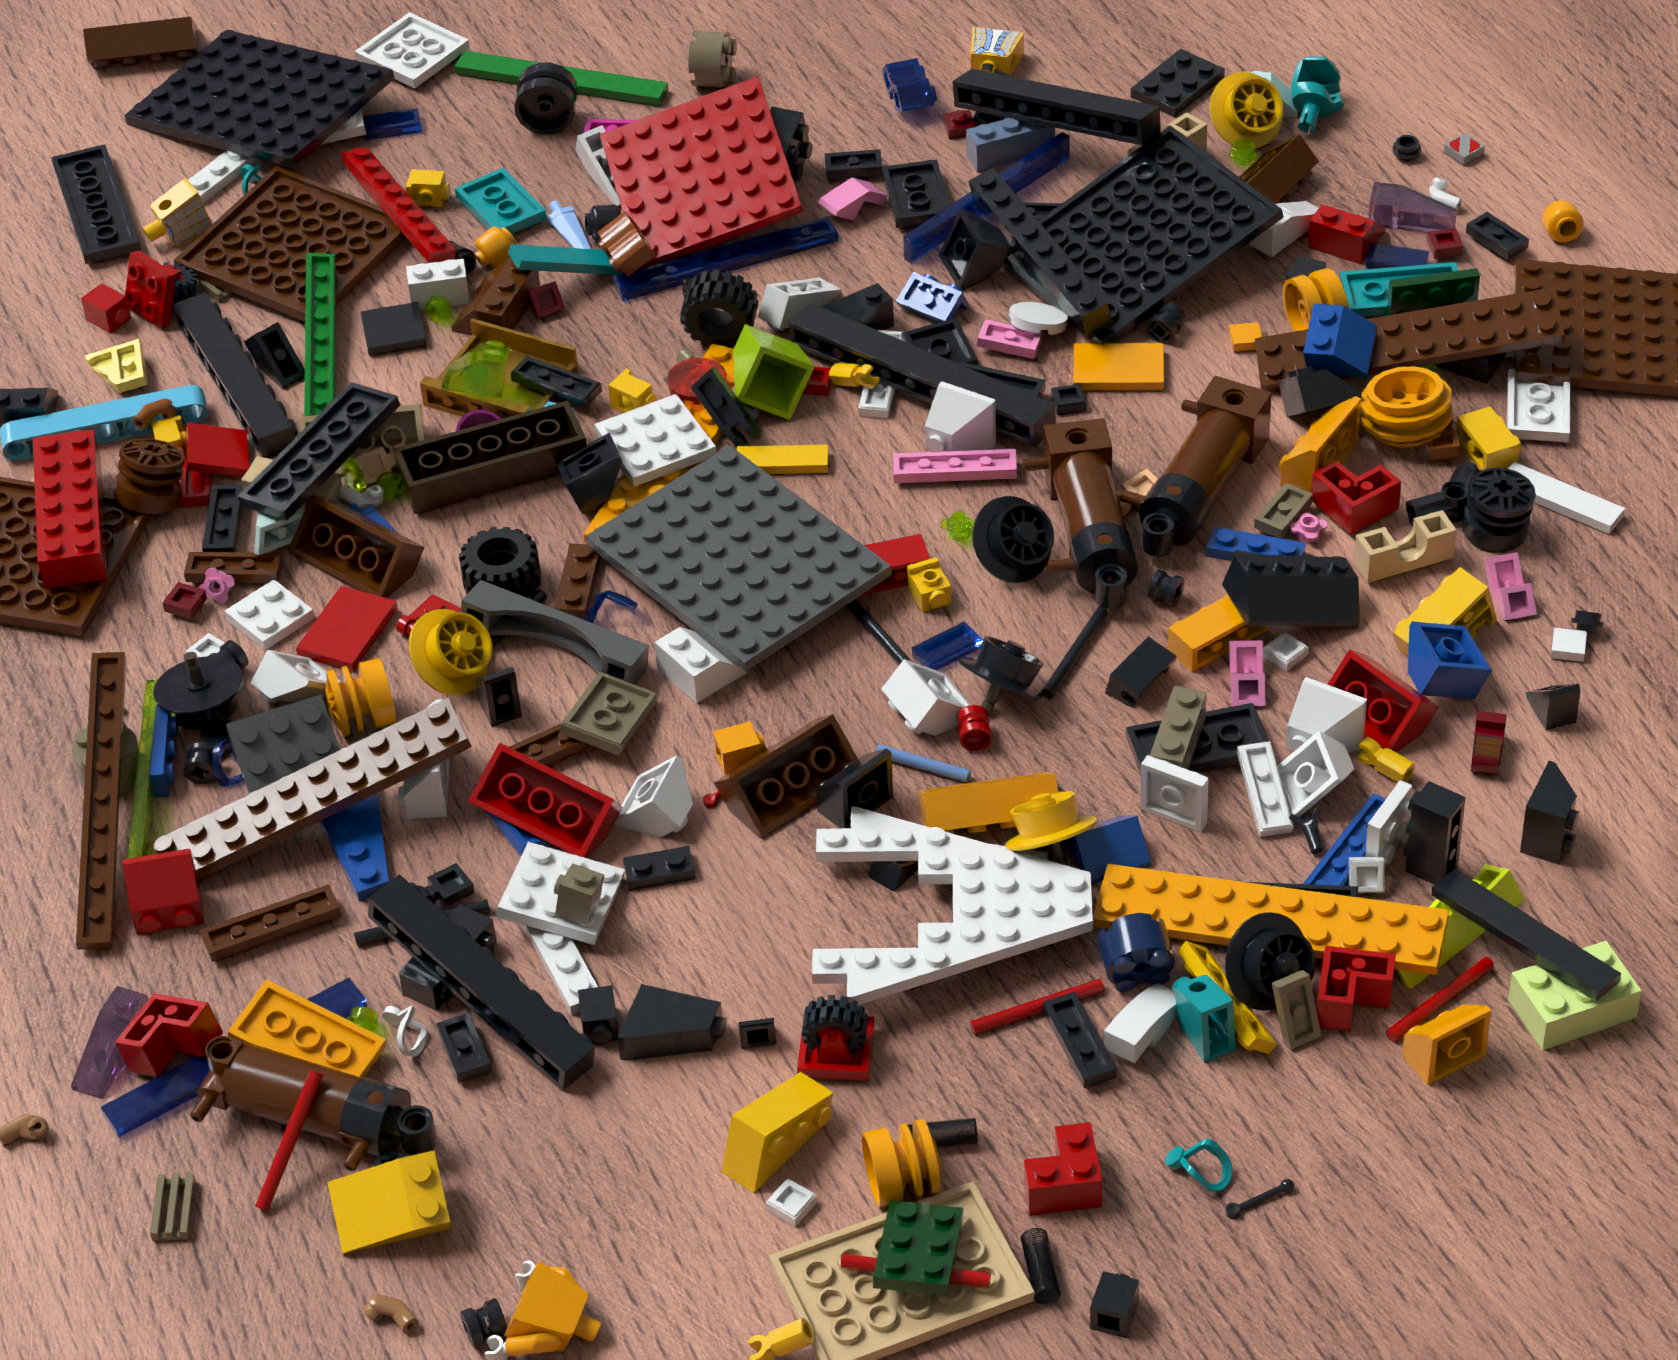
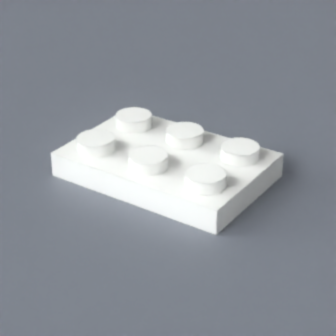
(1538, 410)

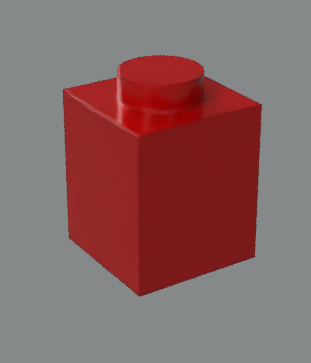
(106, 308)

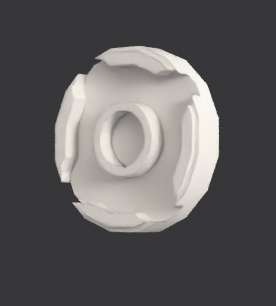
(1034, 317)

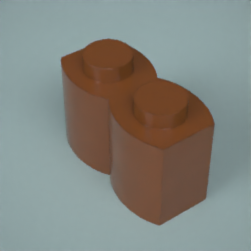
(625, 244)

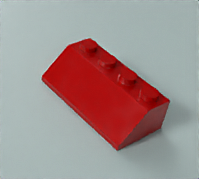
(545, 802)

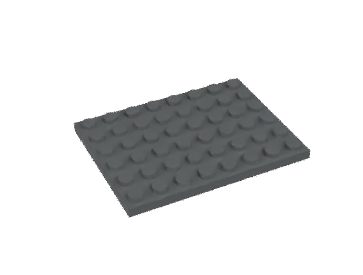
(738, 557)

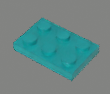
(501, 202)

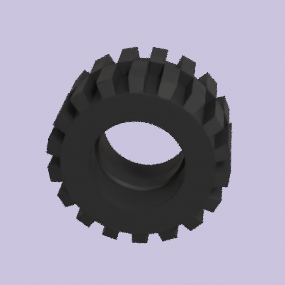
(720, 292)
(502, 559)

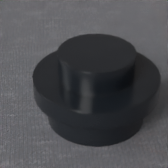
(1406, 147)
(1587, 621)

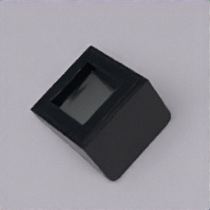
(892, 873)
(757, 1033)

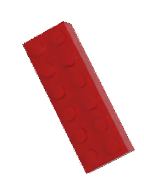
(69, 509)

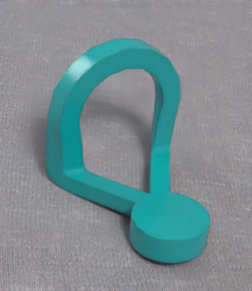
(250, 175)
(1178, 1157)

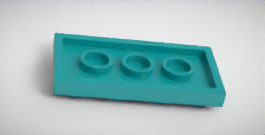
(1369, 288)

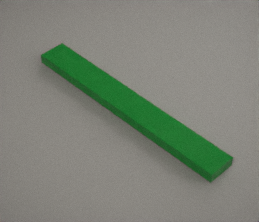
(588, 81)
(319, 333)

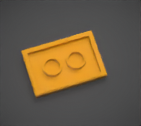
(1119, 366)

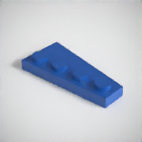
(359, 845)

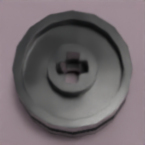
(546, 98)

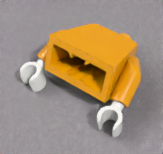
(545, 1314)

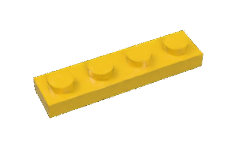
(1250, 1030)

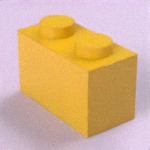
(1487, 439)

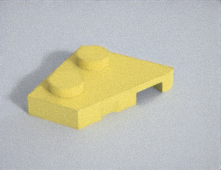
(120, 365)

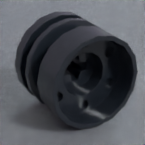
(1498, 509)

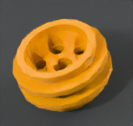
(1406, 406)

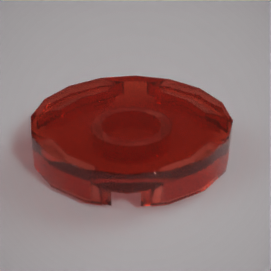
(688, 372)

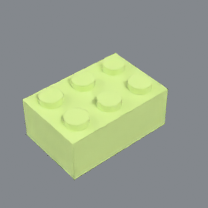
(1561, 1012)

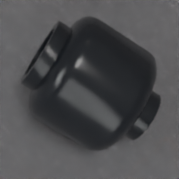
(598, 218)

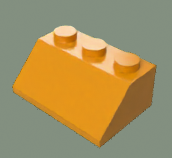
(1328, 440)

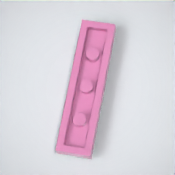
(954, 466)

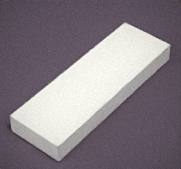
(1264, 789)

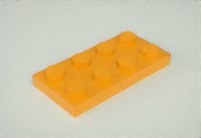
(306, 1031)

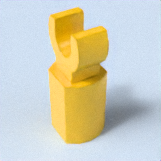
(853, 375)
(1386, 761)
(782, 1340)

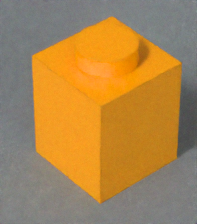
(737, 745)

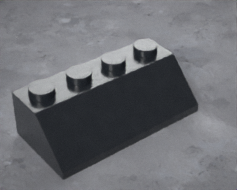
(1294, 590)

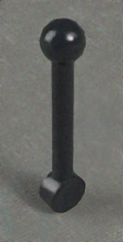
(1233, 1210)

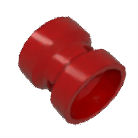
(974, 728)

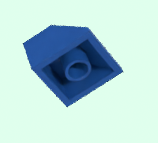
(1339, 341)
(1445, 661)

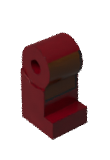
(1488, 742)

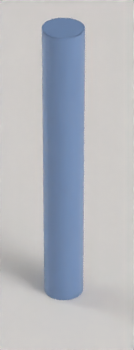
(928, 764)

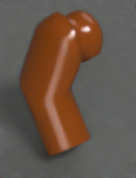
(153, 409)

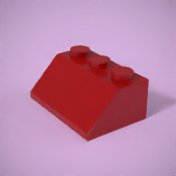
(1393, 708)

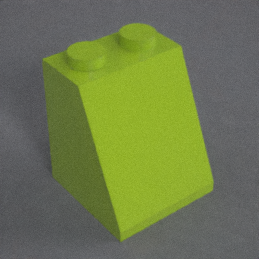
(770, 371)

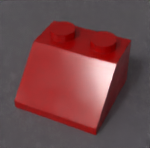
(1343, 233)
(163, 891)

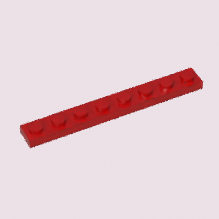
(398, 205)

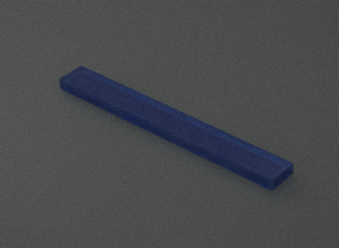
(1016, 176)
(726, 257)
(183, 1081)

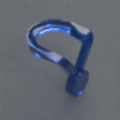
(612, 596)
(217, 767)

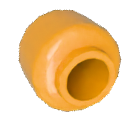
(1562, 221)
(493, 246)

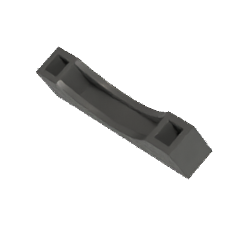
(513, 614)

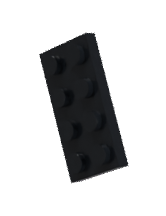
(1218, 740)

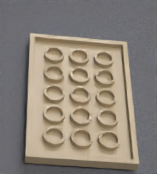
(871, 1323)

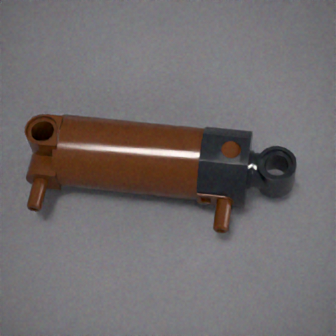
(346, 1107)

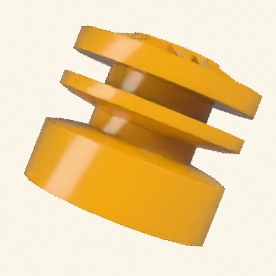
(360, 697)
(901, 1162)

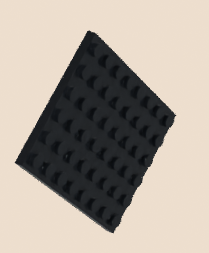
(260, 98)
(1152, 228)

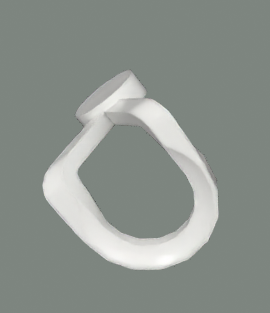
(402, 1019)

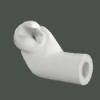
(1439, 193)

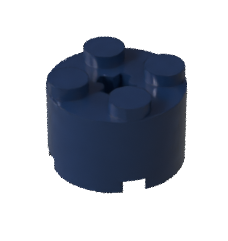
(1136, 951)

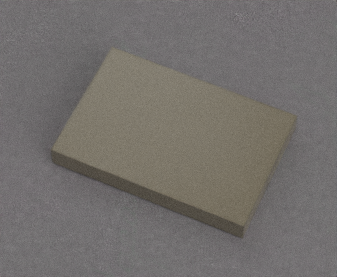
(608, 713)

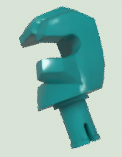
(1315, 90)

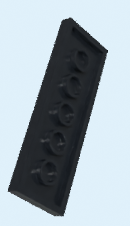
(95, 204)
(318, 451)

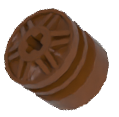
(149, 476)

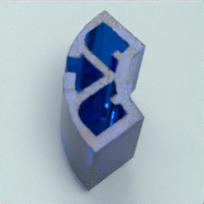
(908, 85)

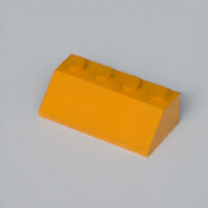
(981, 802)

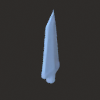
(568, 225)

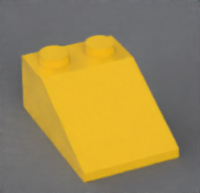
(389, 1203)

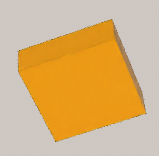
(1243, 336)

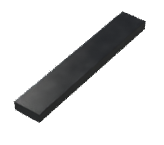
(1526, 934)

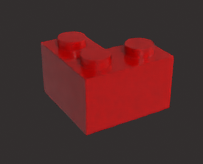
(1355, 500)
(1351, 979)
(163, 1029)
(1069, 1178)

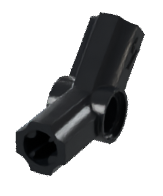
(1451, 498)

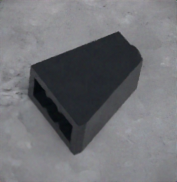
(669, 1024)

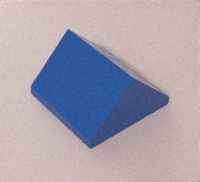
(1109, 842)

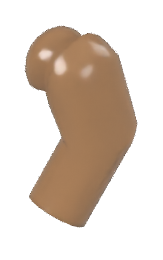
(24, 1126)
(392, 1307)

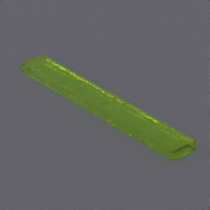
(144, 793)

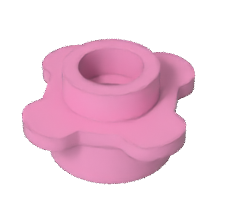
(1308, 528)
(225, 582)

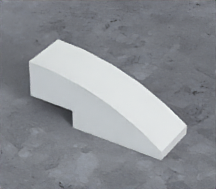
(1141, 1022)

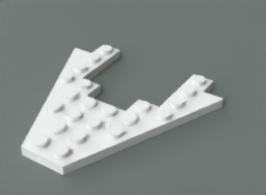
(1000, 905)

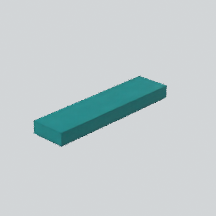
(561, 259)

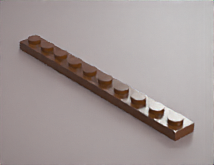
(101, 801)

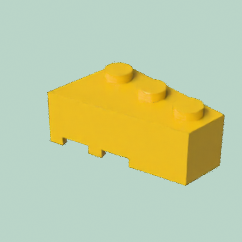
(1457, 601)
(774, 1129)

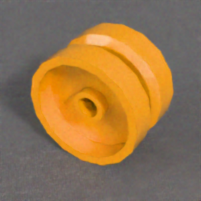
(1304, 291)

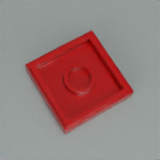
(216, 450)

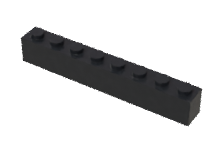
(1057, 106)
(1041, 254)
(235, 375)
(482, 982)

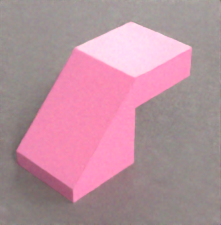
(849, 196)
(1507, 586)
(1246, 672)

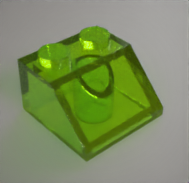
(479, 370)

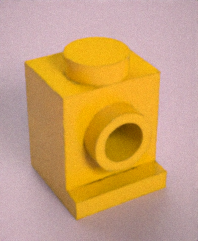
(428, 187)
(629, 392)
(171, 431)
(928, 585)

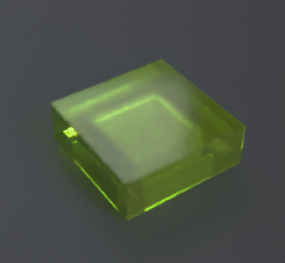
(353, 475)

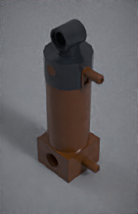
(1228, 430)
(1080, 477)

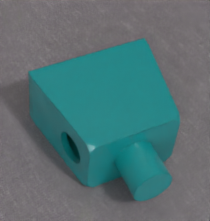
(1205, 1016)

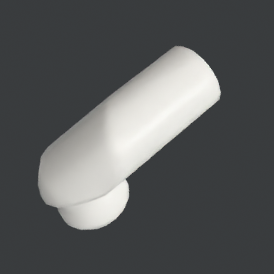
(372, 496)

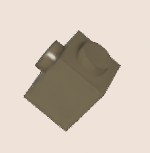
(578, 893)

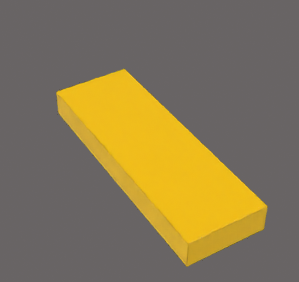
(788, 458)

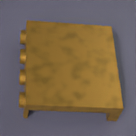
(515, 397)

